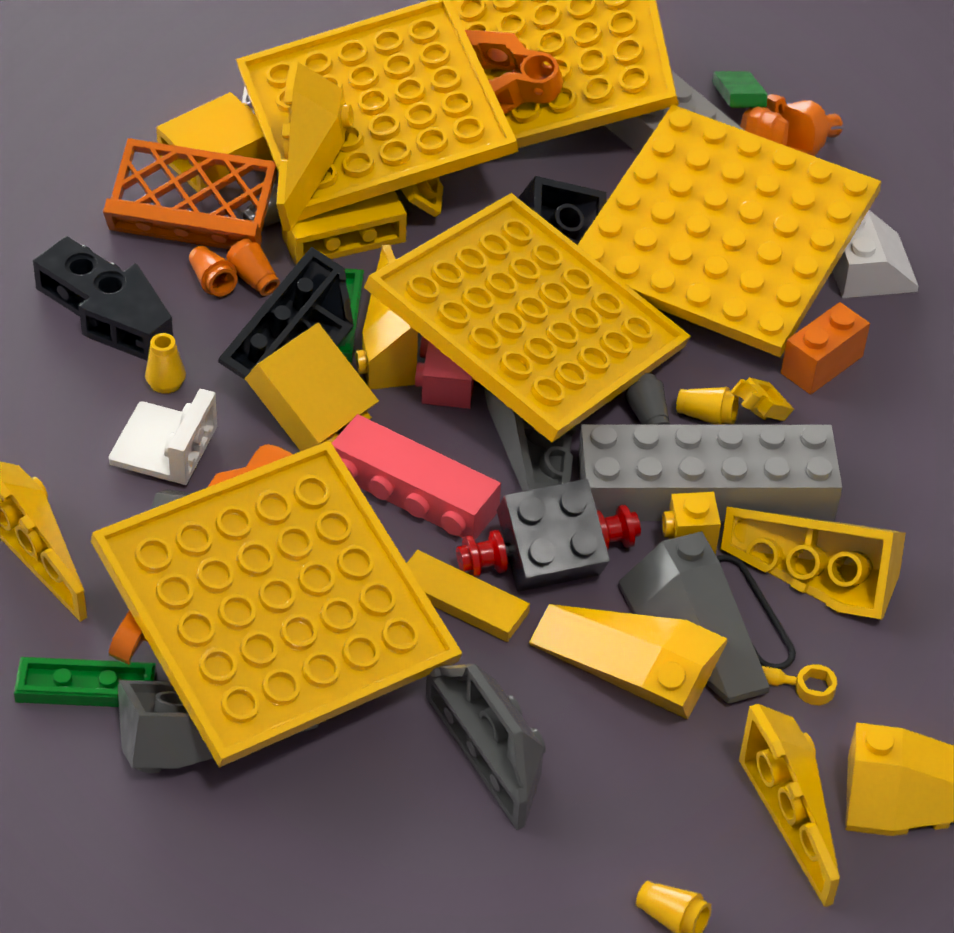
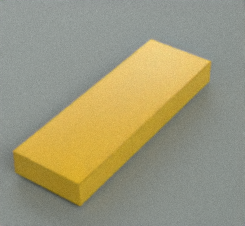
(468, 597)

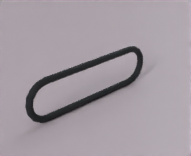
(769, 611)

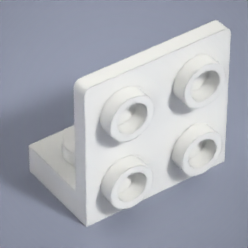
(167, 440)

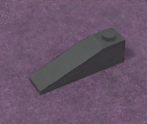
(532, 456)
(688, 583)
(158, 727)

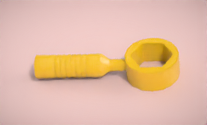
(777, 677)

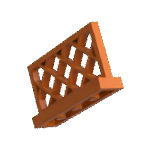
(178, 222)

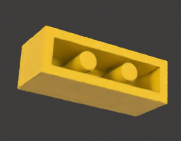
(350, 228)

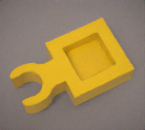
(762, 399)

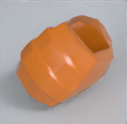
(795, 125)

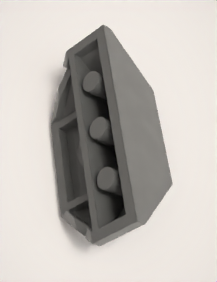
(490, 734)

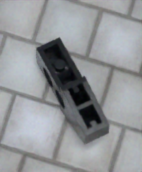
(112, 303)

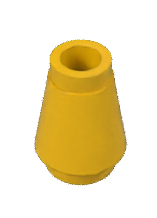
(164, 365)
(709, 404)
(674, 907)

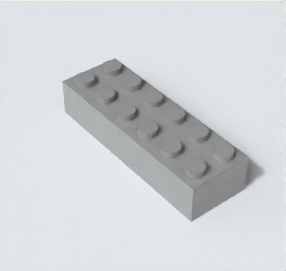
(745, 466)

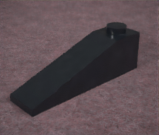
(564, 205)

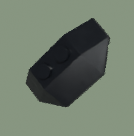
(308, 295)

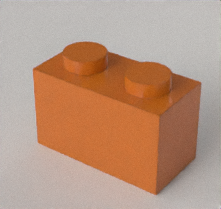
(825, 348)

